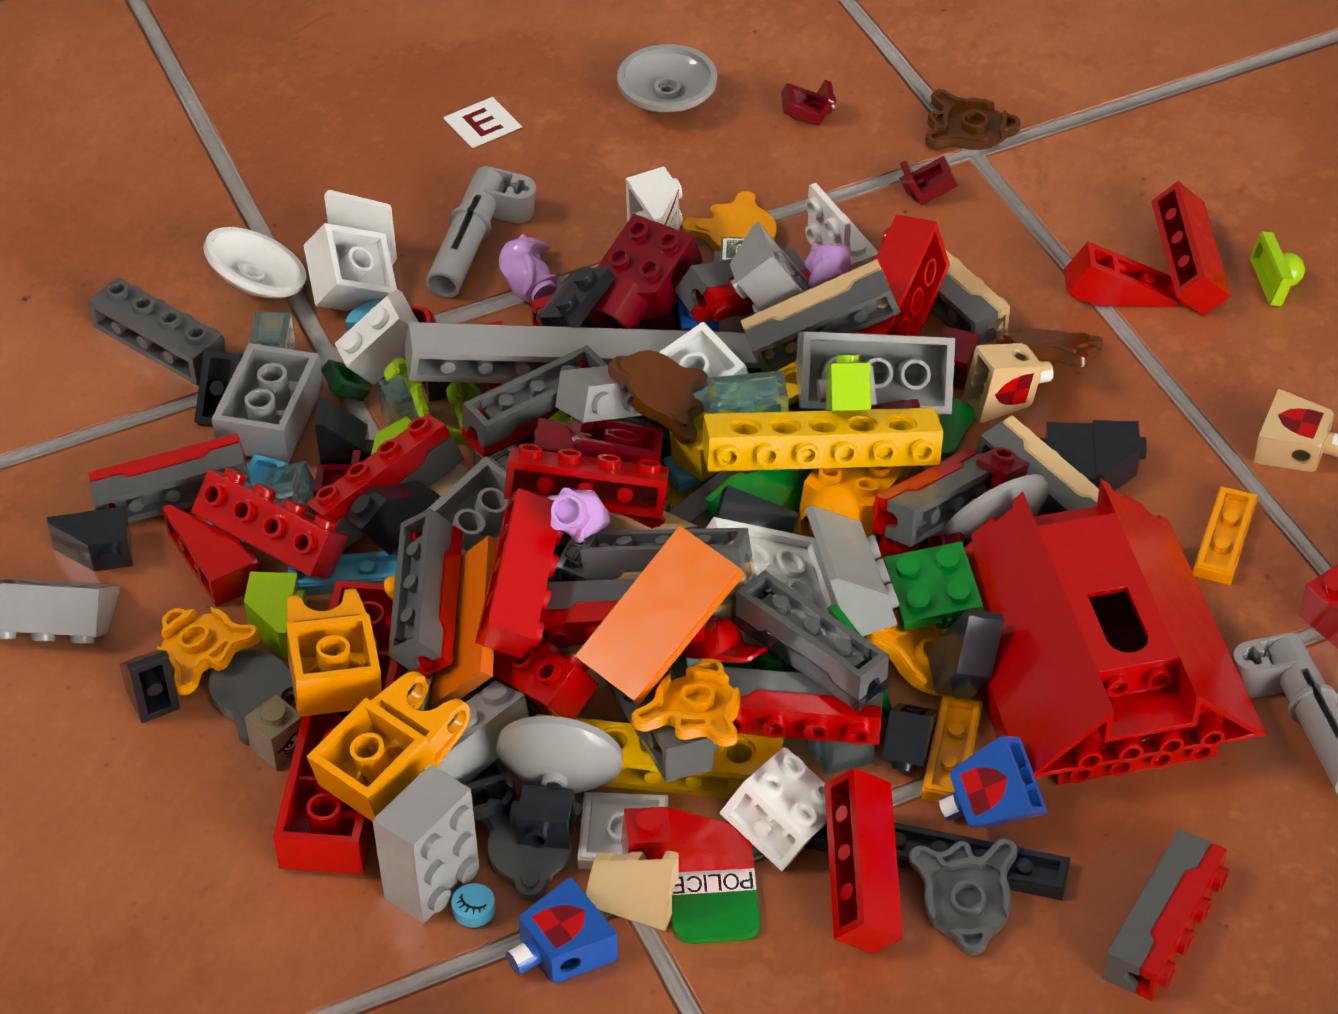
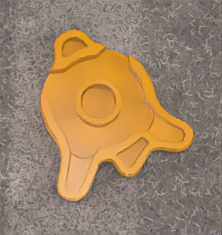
(730, 221)
(202, 643)
(909, 651)
(694, 705)

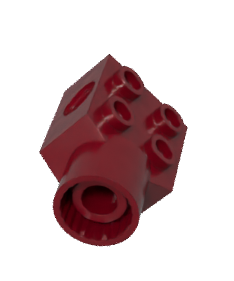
(647, 269)
(595, 438)

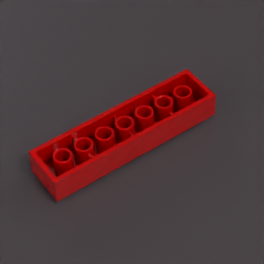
(313, 825)

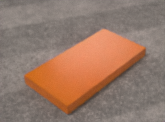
(659, 615)
(471, 661)

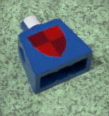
(994, 786)
(563, 935)

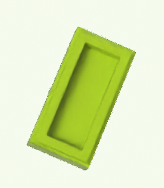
(1275, 269)

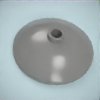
(667, 78)
(997, 503)
(559, 753)

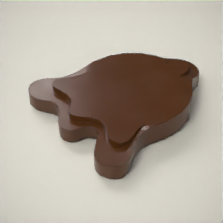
(967, 123)
(1056, 345)
(662, 390)

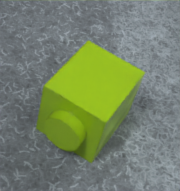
(848, 384)

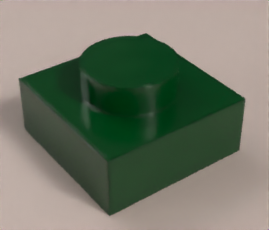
(344, 382)

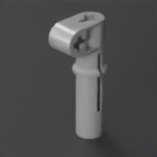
(470, 223)
(1292, 671)

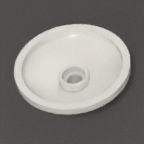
(254, 263)

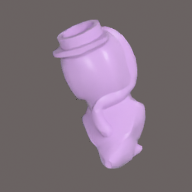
(827, 262)
(525, 270)
(578, 513)

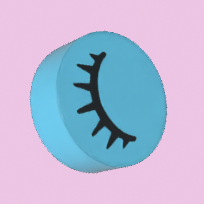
(473, 905)

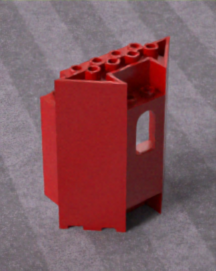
(1058, 679)

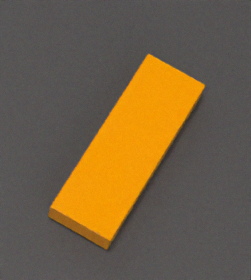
(1225, 535)
(951, 744)

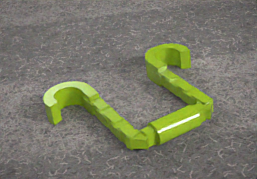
(455, 392)

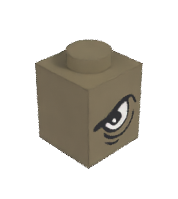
(273, 731)

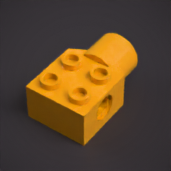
(845, 493)

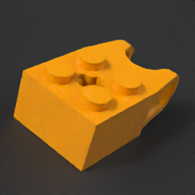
(331, 656)
(386, 745)

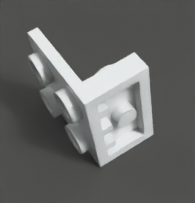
(361, 214)
(831, 226)
(779, 808)

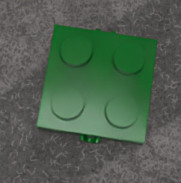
(933, 585)

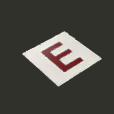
(482, 122)

